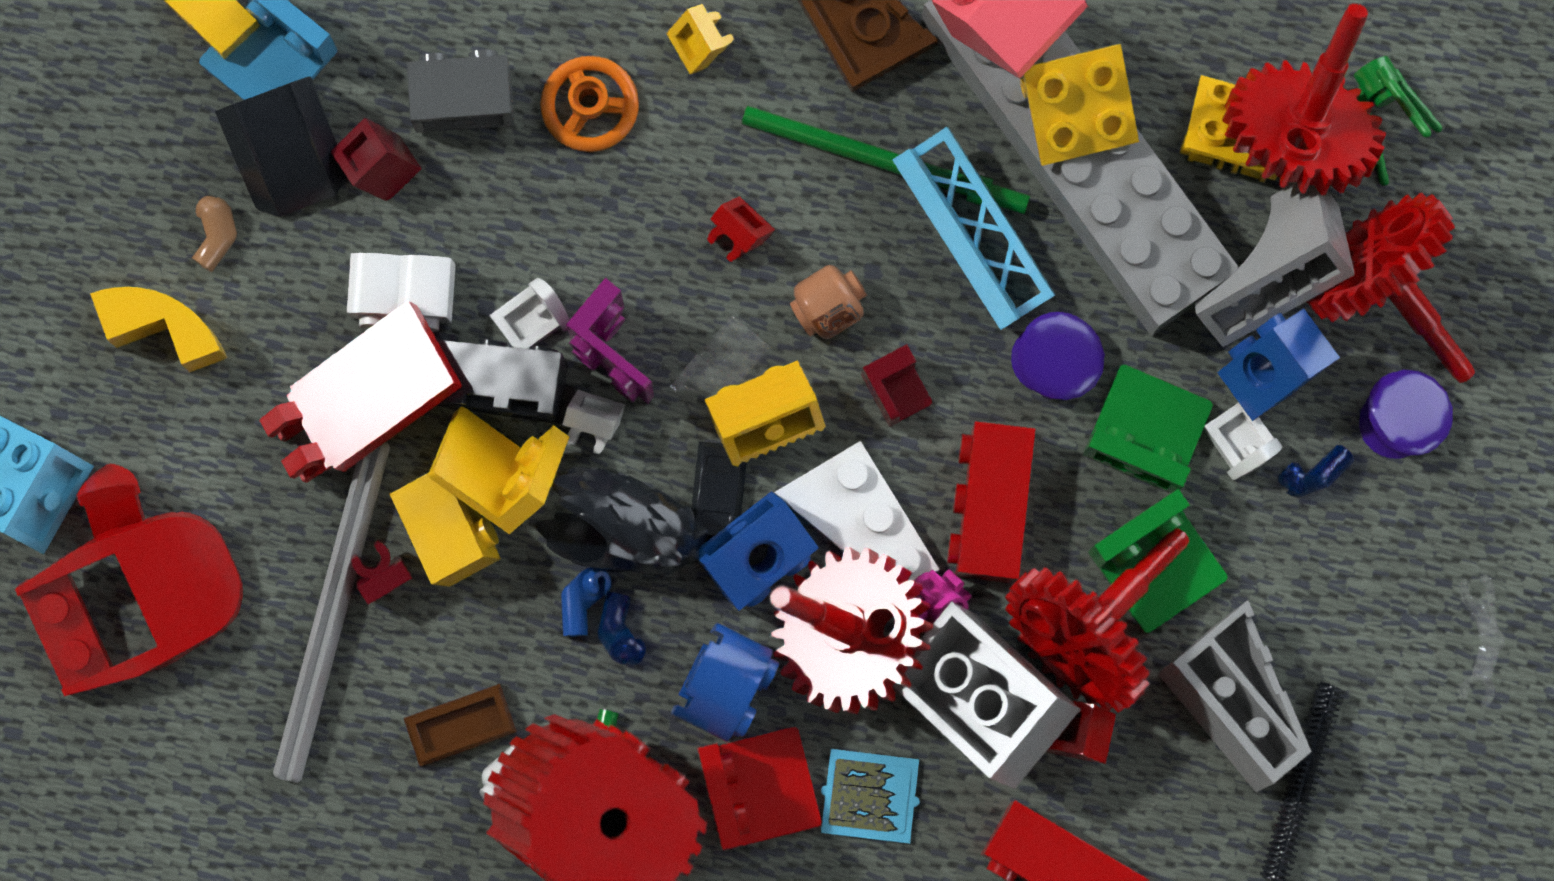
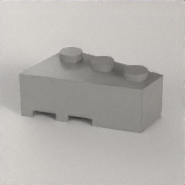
(1238, 699)

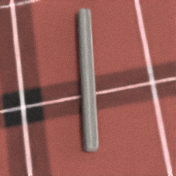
(330, 616)

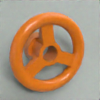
(585, 86)

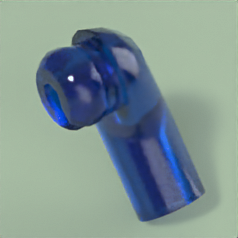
(1320, 476)
(616, 635)

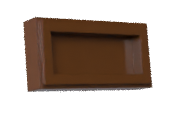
(460, 725)

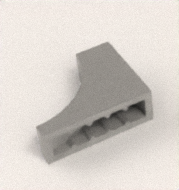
(1292, 263)

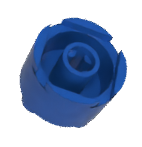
(725, 683)

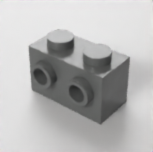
(460, 92)

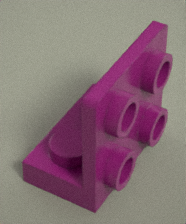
(602, 319)

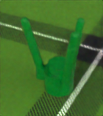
(1385, 84)

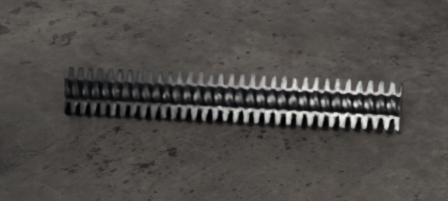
(1301, 784)

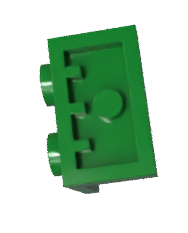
(1148, 429)
(1181, 583)

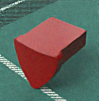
(111, 499)

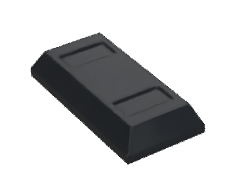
(717, 488)

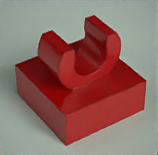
(741, 225)

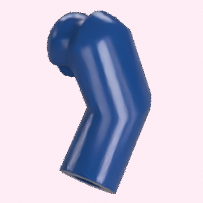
(579, 597)

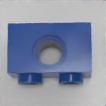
(1277, 363)
(727, 553)

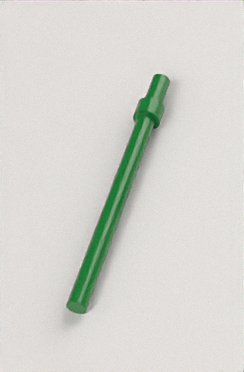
(871, 155)

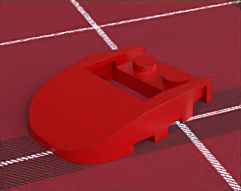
(177, 577)

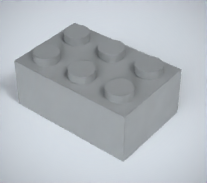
(986, 696)

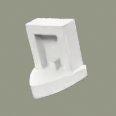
(531, 315)
(1241, 441)

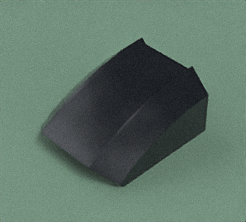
(283, 147)

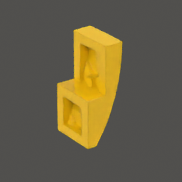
(219, 22)

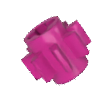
(941, 592)

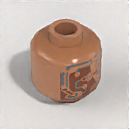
(828, 301)

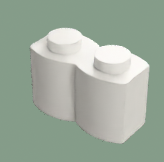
(387, 281)

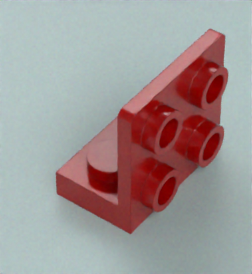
(759, 788)

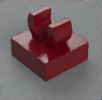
(383, 577)

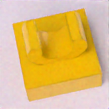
(698, 38)

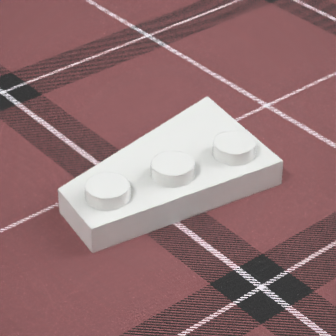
(857, 509)

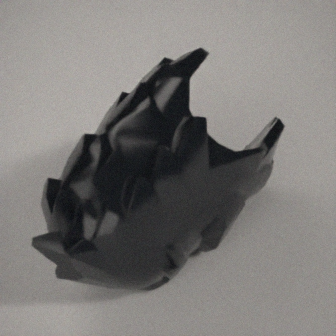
(620, 524)

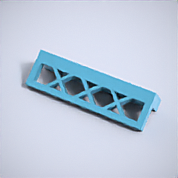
(958, 239)

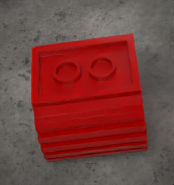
(563, 782)

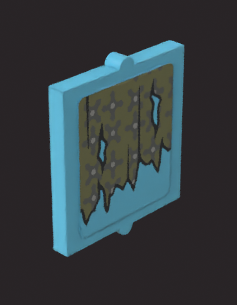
(870, 796)

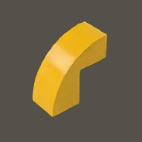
(140, 312)

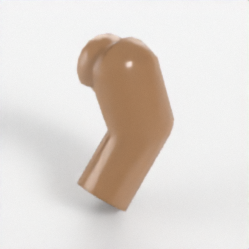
(219, 231)

